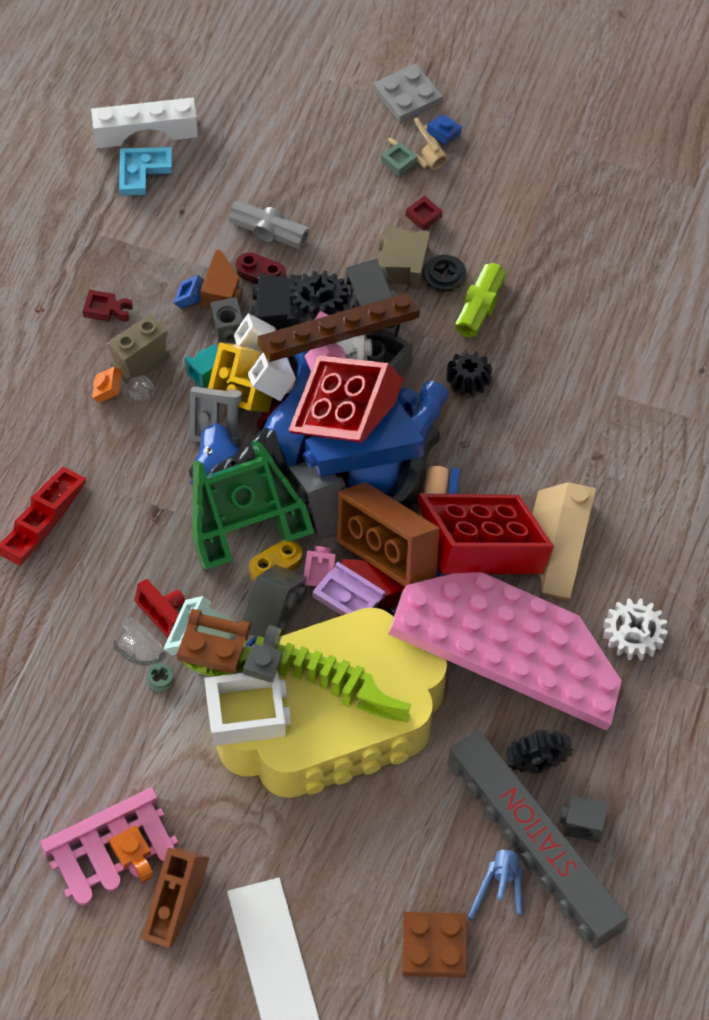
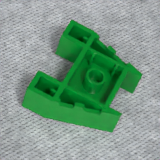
(239, 499)

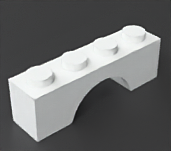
(116, 123)
(272, 377)

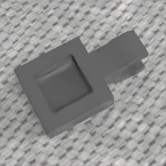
(265, 659)

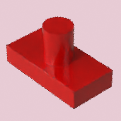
(159, 608)

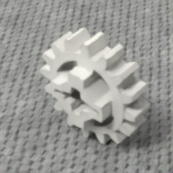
(635, 629)

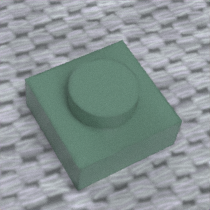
(399, 158)

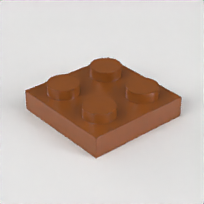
(434, 944)

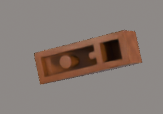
(174, 895)

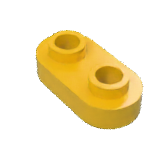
(275, 556)

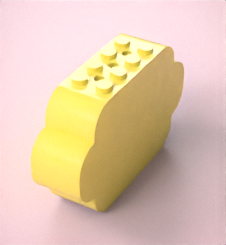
(325, 737)

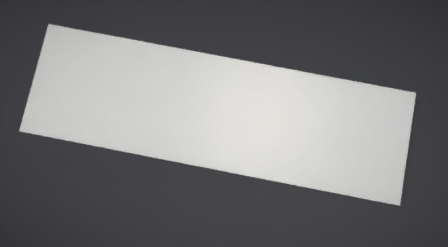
(272, 952)

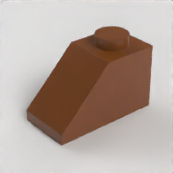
(220, 281)

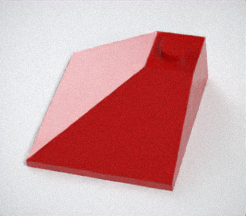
(345, 398)

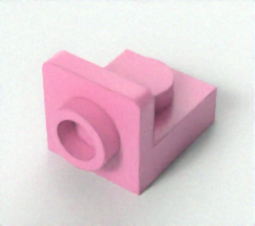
(318, 565)

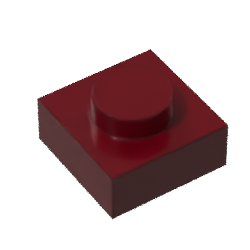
(423, 213)

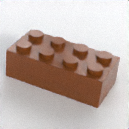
(387, 534)

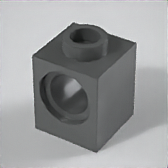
(223, 312)
(584, 818)

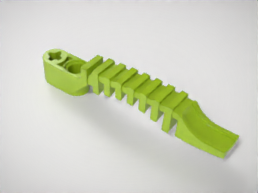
(370, 697)

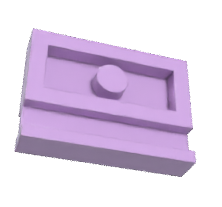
(347, 591)

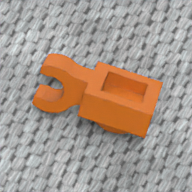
(131, 850)

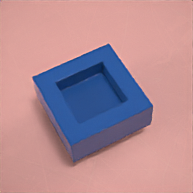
(444, 129)
(189, 292)

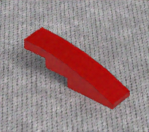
(42, 515)

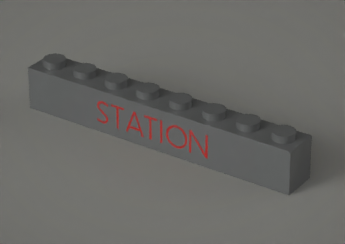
(537, 839)

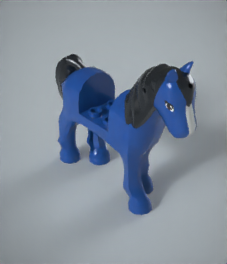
(398, 479)

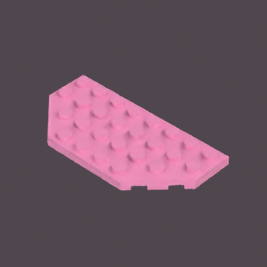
(511, 641)

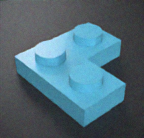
(141, 161)

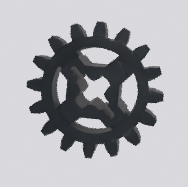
(318, 294)
(539, 751)

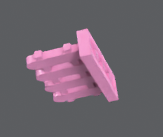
(93, 845)

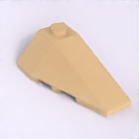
(564, 517)

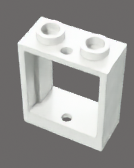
(248, 730)

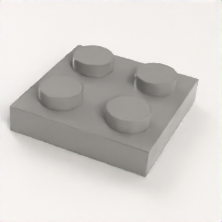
(407, 93)

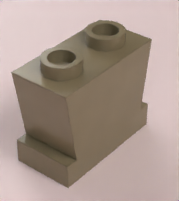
(404, 255)
(139, 348)

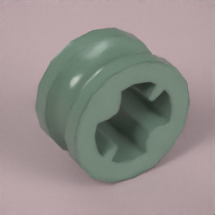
(162, 685)

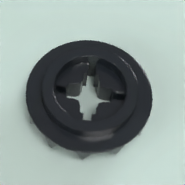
(437, 266)

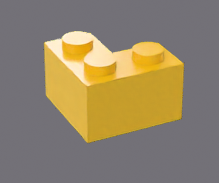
(231, 373)

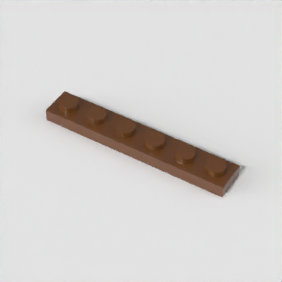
(338, 327)

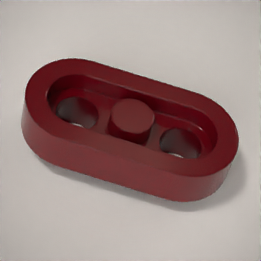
(259, 265)

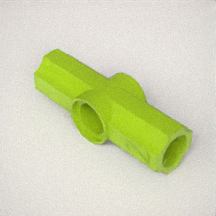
(480, 300)

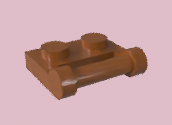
(213, 650)

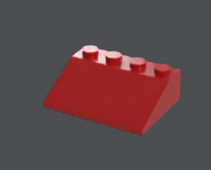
(486, 534)

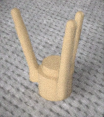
(432, 153)

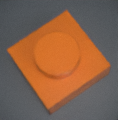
(107, 384)

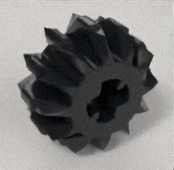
(469, 373)

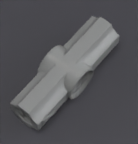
(268, 224)

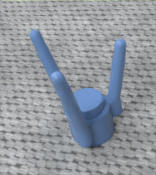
(505, 869)

